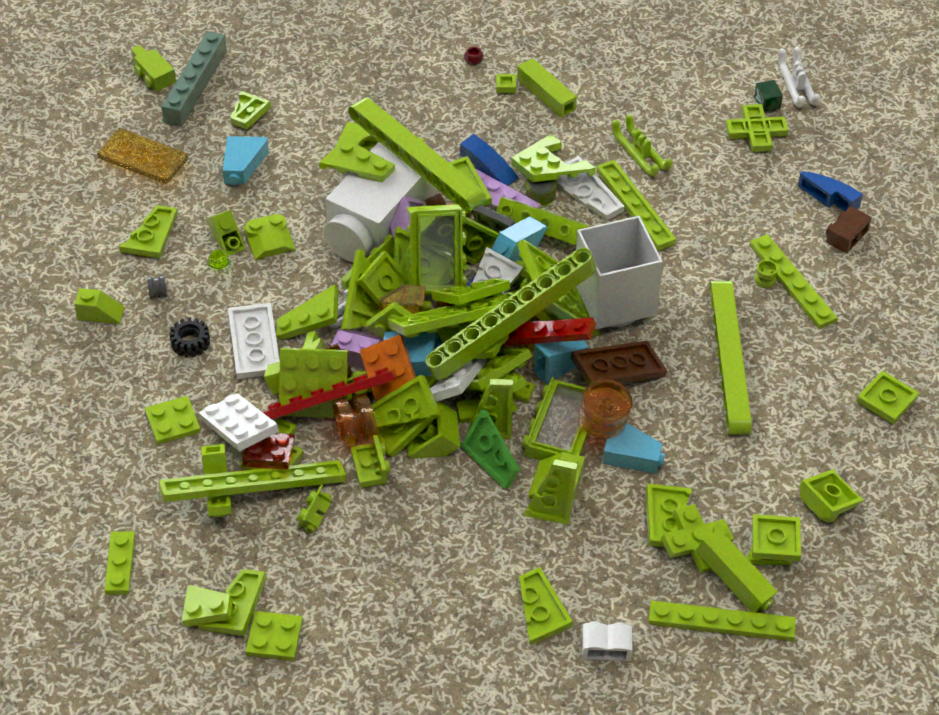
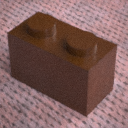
(848, 229)

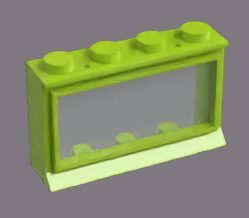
(437, 247)
(556, 423)

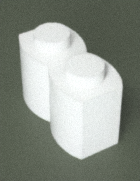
(606, 641)

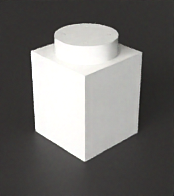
(626, 273)

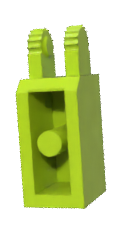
(153, 68)

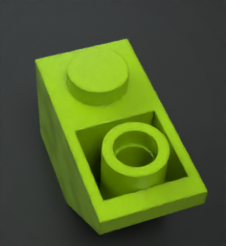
(226, 232)

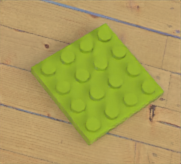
(569, 305)

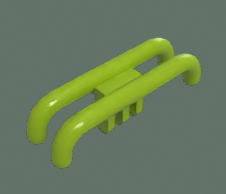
(640, 148)

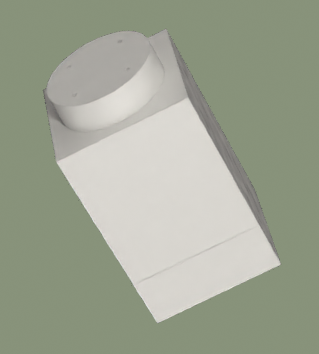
(363, 209)

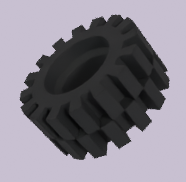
(193, 346)

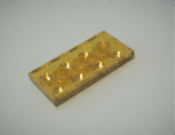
(142, 155)

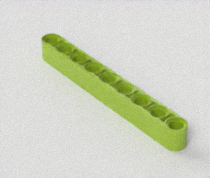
(417, 155)
(511, 313)
(731, 358)

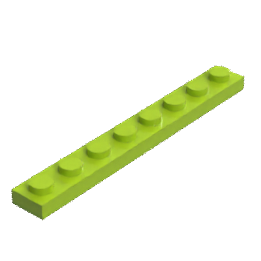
(251, 481)

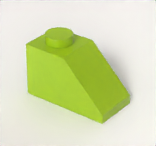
(97, 307)

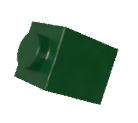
(768, 95)

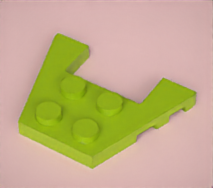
(541, 165)

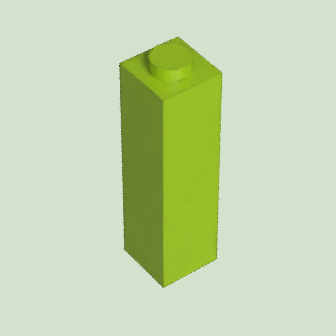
(546, 87)
(737, 571)

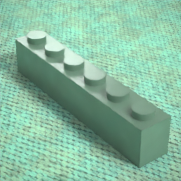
(194, 79)

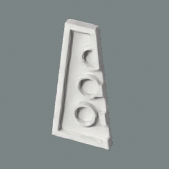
(591, 193)
(497, 266)
(457, 381)

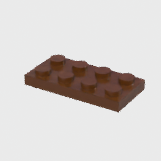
(619, 363)

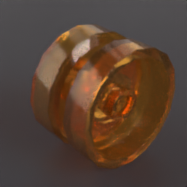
(605, 408)
(354, 420)

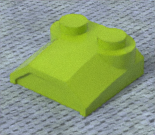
(268, 236)
(828, 495)

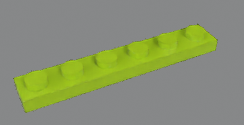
(636, 204)
(794, 282)
(722, 620)

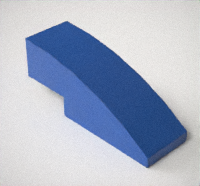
(487, 160)
(830, 191)

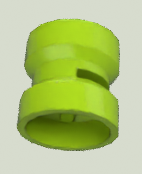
(766, 274)

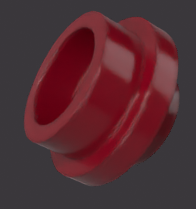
(473, 55)

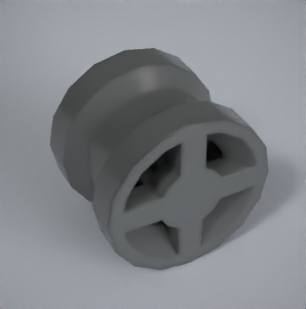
(156, 286)

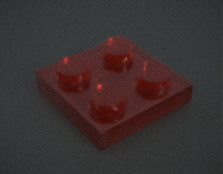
(270, 452)

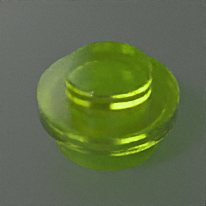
(218, 259)

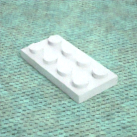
(253, 339)
(238, 422)

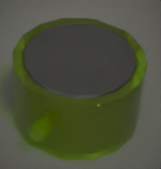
(541, 191)

